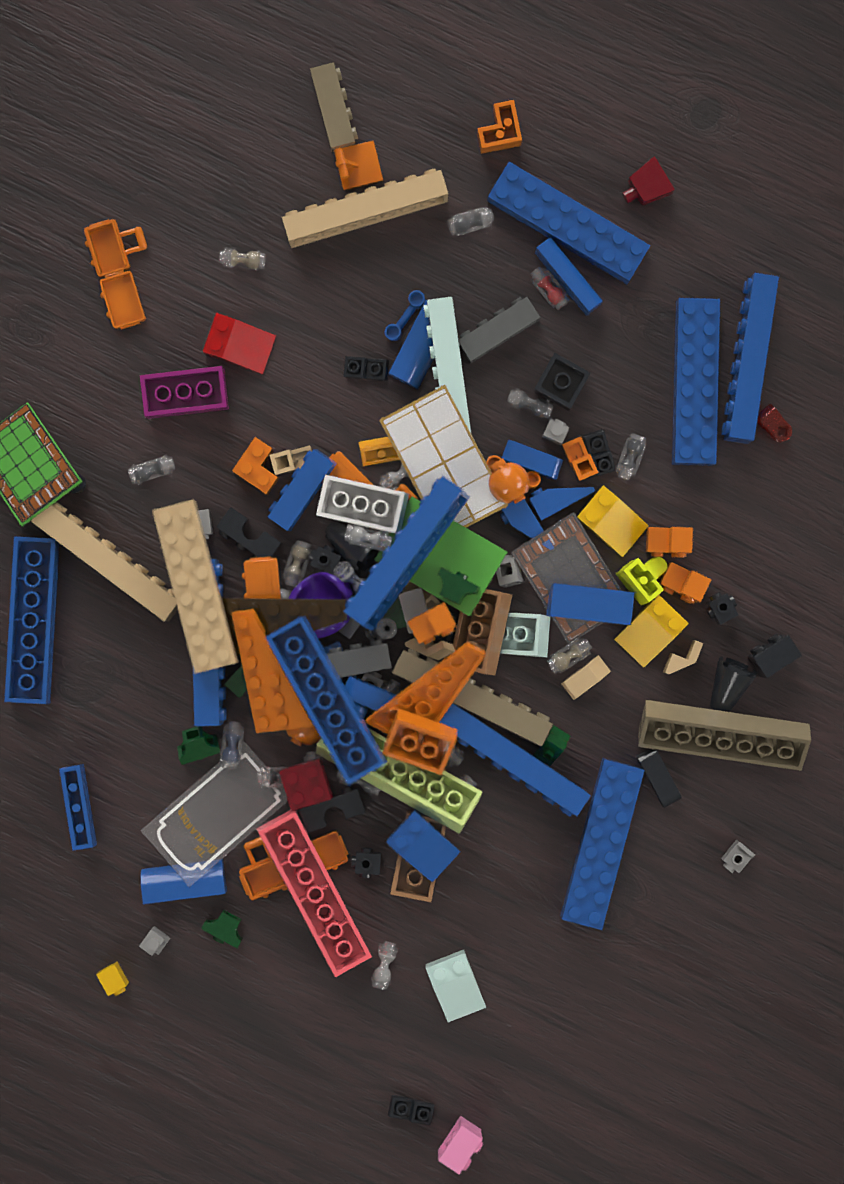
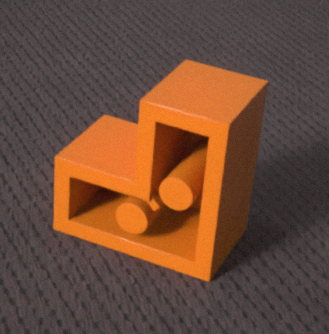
(505, 132)
(251, 466)
(669, 540)
(685, 583)
(431, 623)

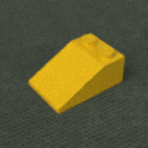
(612, 521)
(651, 631)

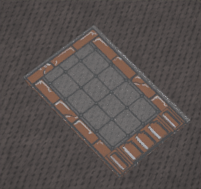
(564, 557)

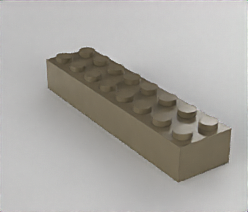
(482, 701)
(724, 735)

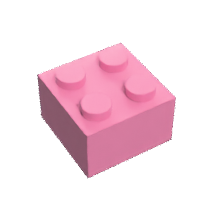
(460, 1145)

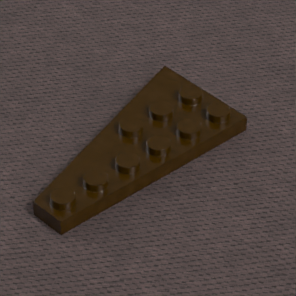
(277, 613)

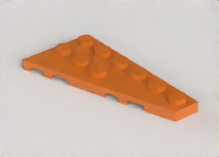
(434, 691)
(270, 692)

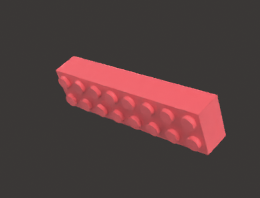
(314, 892)

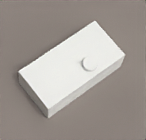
(362, 504)

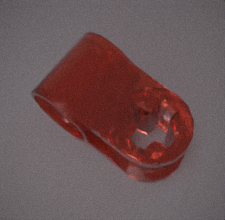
(771, 420)

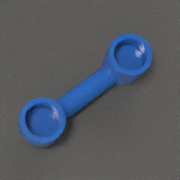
(416, 300)

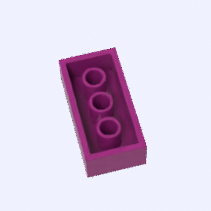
(184, 392)

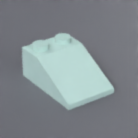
(526, 635)
(455, 985)

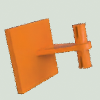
(358, 165)

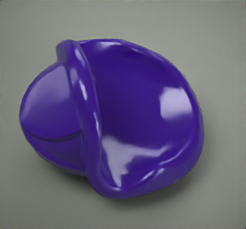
(323, 586)

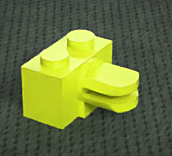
(643, 578)

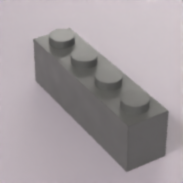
(498, 330)
(360, 659)

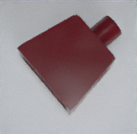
(648, 184)

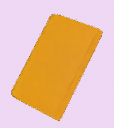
(377, 451)

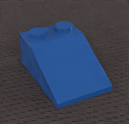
(422, 846)

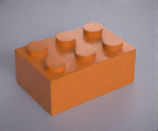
(420, 741)

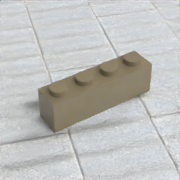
(333, 107)

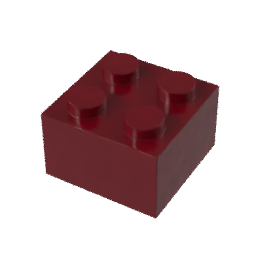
(306, 784)

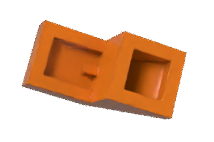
(579, 458)

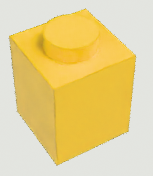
(113, 979)

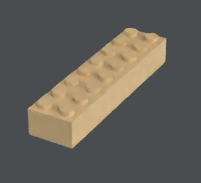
(365, 208)
(107, 561)
(195, 586)

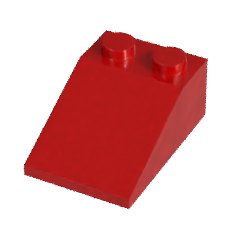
(239, 343)

